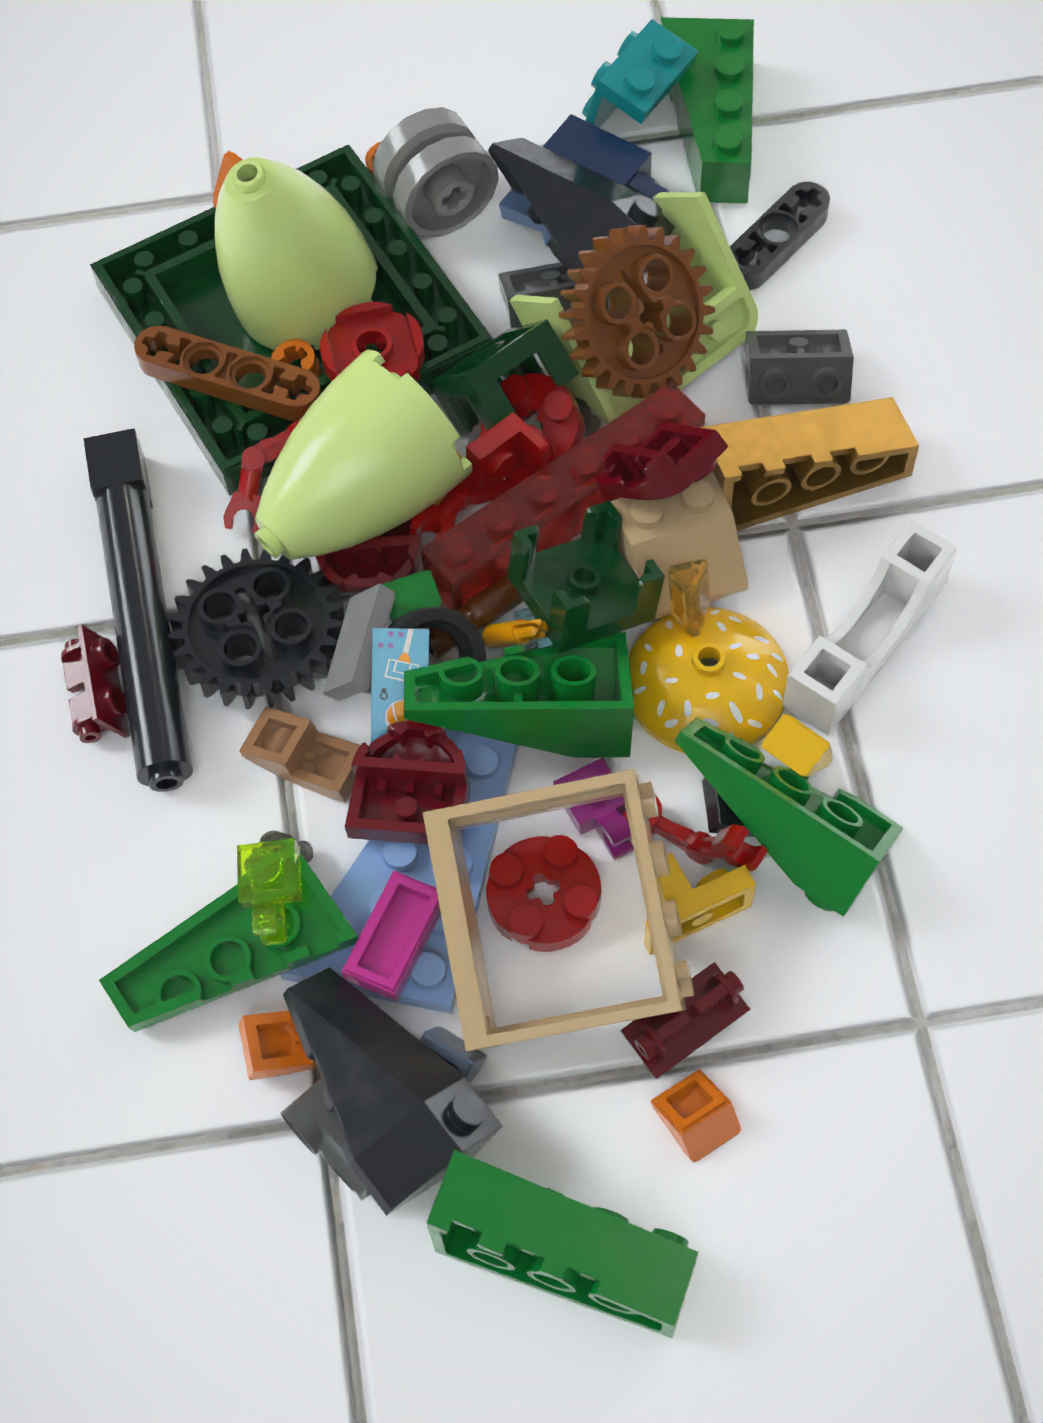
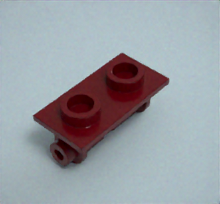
(92, 666)
(672, 1037)

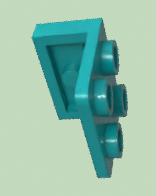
(640, 76)

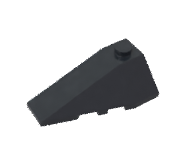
(571, 198)
(389, 1090)

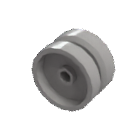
(435, 172)

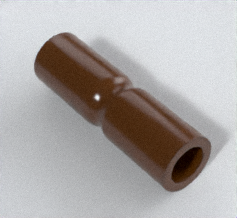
(480, 610)

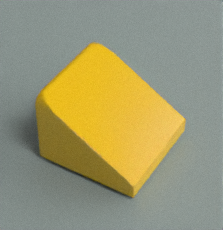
(797, 746)

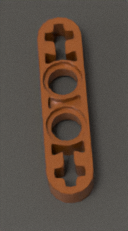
(231, 367)

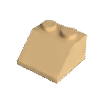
(684, 530)

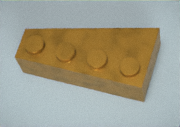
(811, 458)

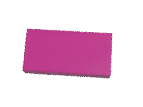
(393, 936)

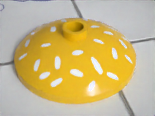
(736, 695)

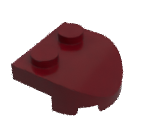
(662, 464)
(373, 561)
(400, 778)

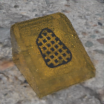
(690, 595)

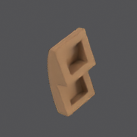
(301, 754)

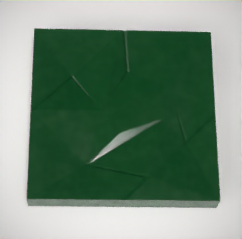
(178, 285)

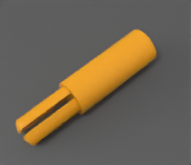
(513, 632)

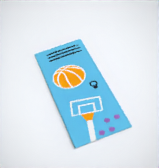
(392, 654)

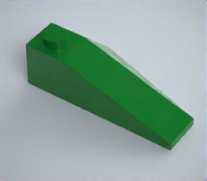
(534, 698)
(816, 839)

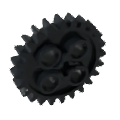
(210, 645)

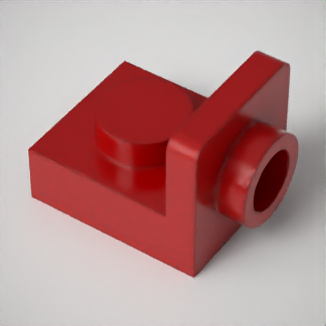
(502, 447)

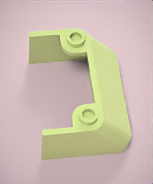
(730, 296)

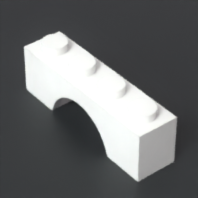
(845, 661)

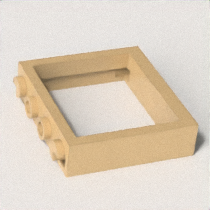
(461, 924)

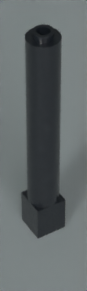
(139, 609)

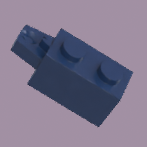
(605, 155)

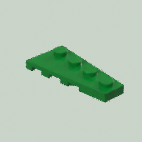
(219, 955)

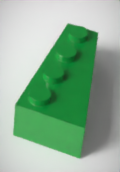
(716, 104)
(560, 1245)

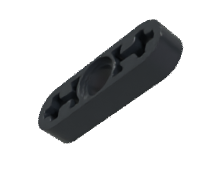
(781, 216)

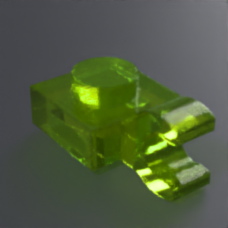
(266, 881)

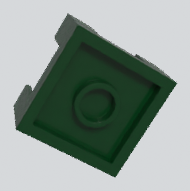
(492, 363)
(584, 584)

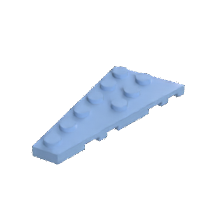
(431, 980)

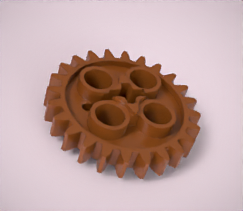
(637, 311)

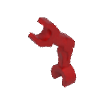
(250, 477)
(443, 517)
(704, 848)

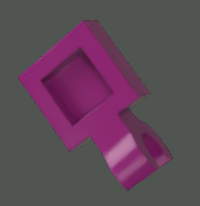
(602, 815)

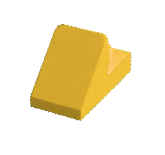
(713, 899)

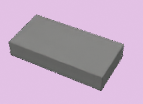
(352, 659)

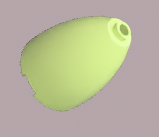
(288, 253)
(358, 464)

